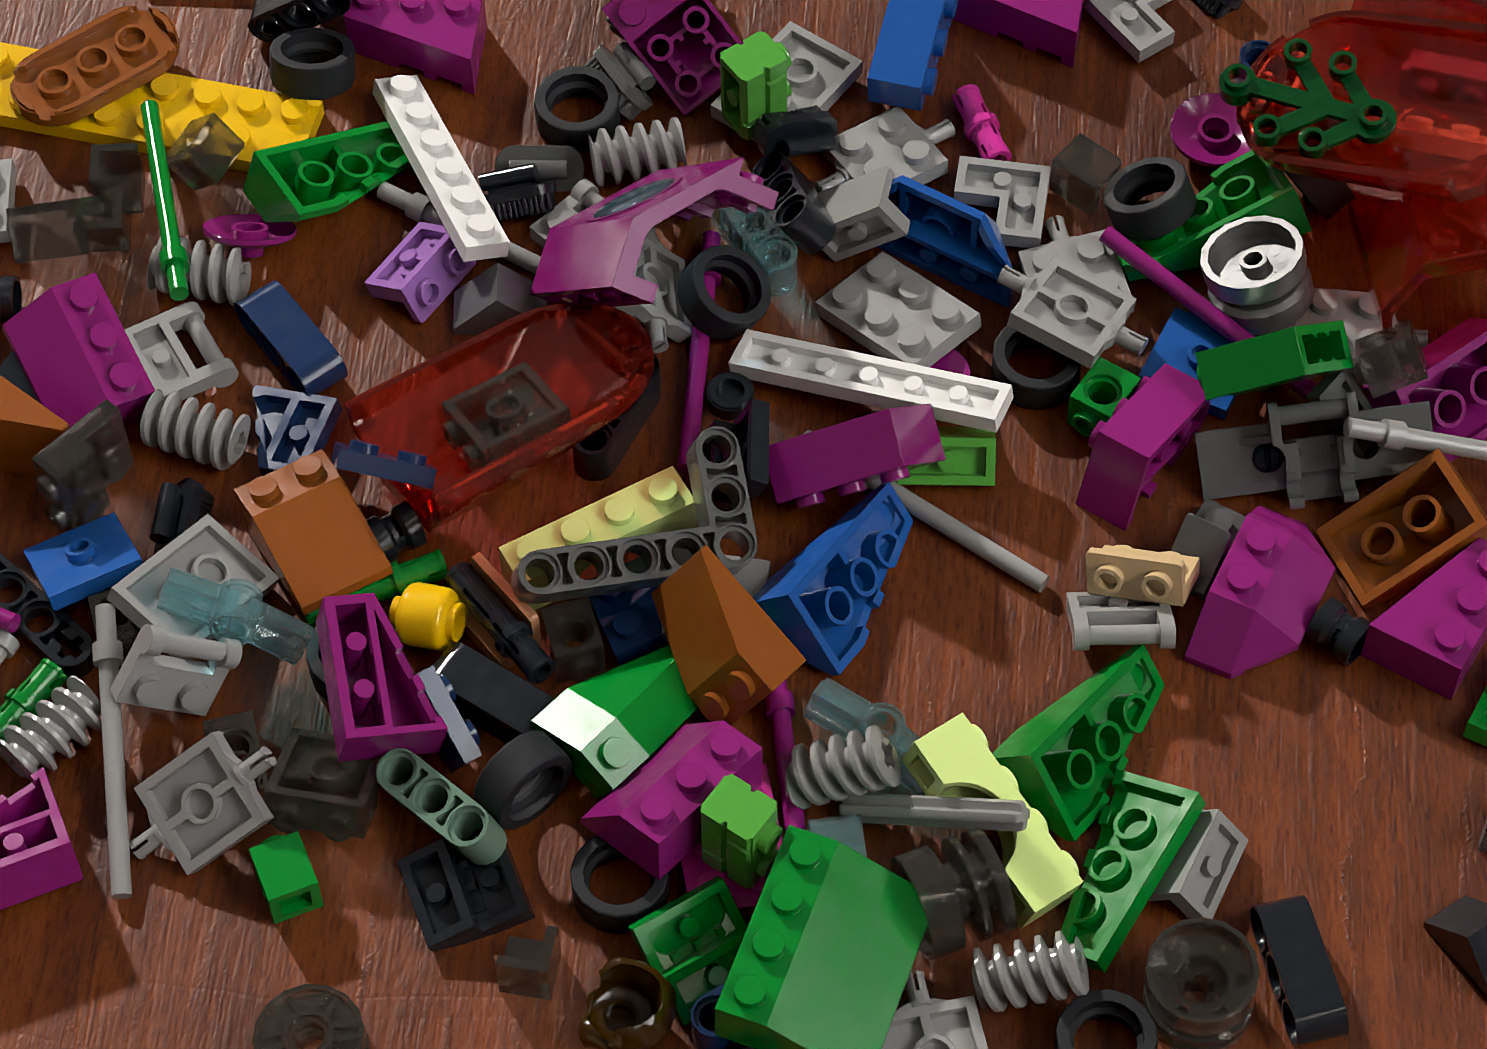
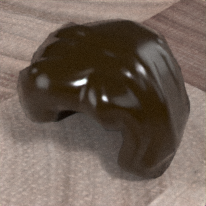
(628, 1007)

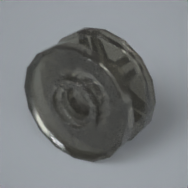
(310, 1014)

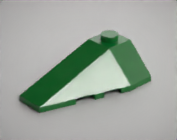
(322, 172)
(1237, 191)
(617, 718)
(1078, 742)

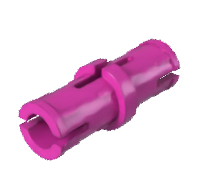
(979, 124)

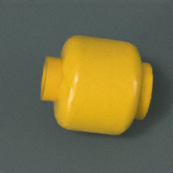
(428, 616)

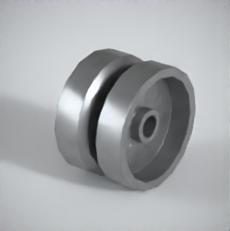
(1258, 273)

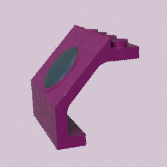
(598, 249)

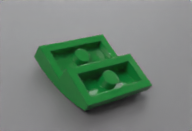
(692, 941)

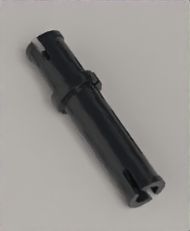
(511, 636)

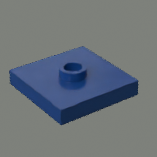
(1177, 347)
(83, 561)

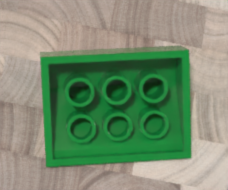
(822, 951)

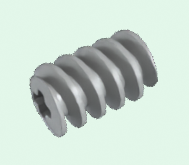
(637, 151)
(207, 274)
(194, 433)
(51, 728)
(842, 768)
(1030, 973)

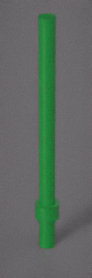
(173, 256)

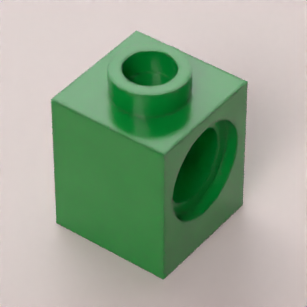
(1102, 384)
(286, 876)

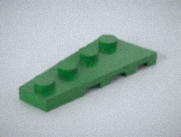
(1131, 856)

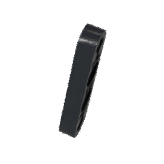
(45, 644)

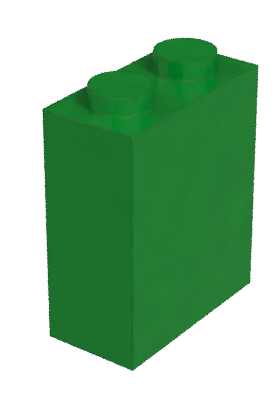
(1273, 359)

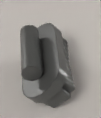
(629, 75)
(553, 162)

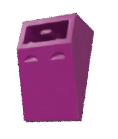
(676, 43)

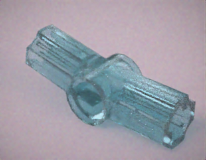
(236, 613)
(843, 711)

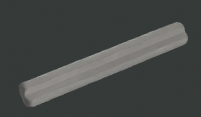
(938, 811)

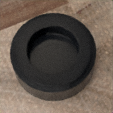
(729, 395)

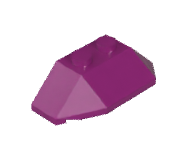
(1260, 596)

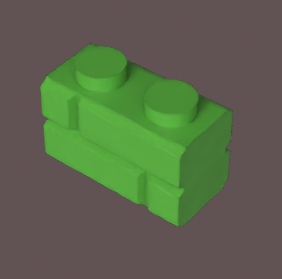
(753, 81)
(739, 831)

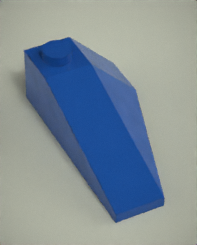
(836, 581)

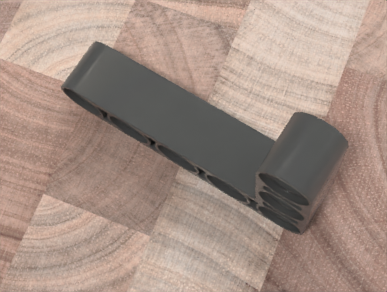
(657, 547)

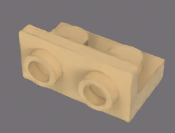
(1141, 574)

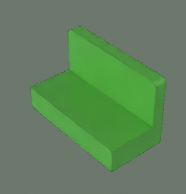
(968, 461)

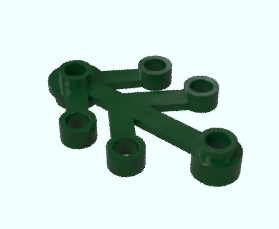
(1313, 104)

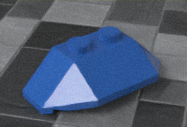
(950, 240)

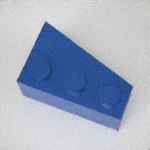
(908, 51)

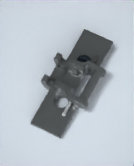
(1310, 467)

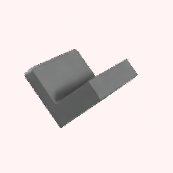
(863, 214)
(1202, 866)

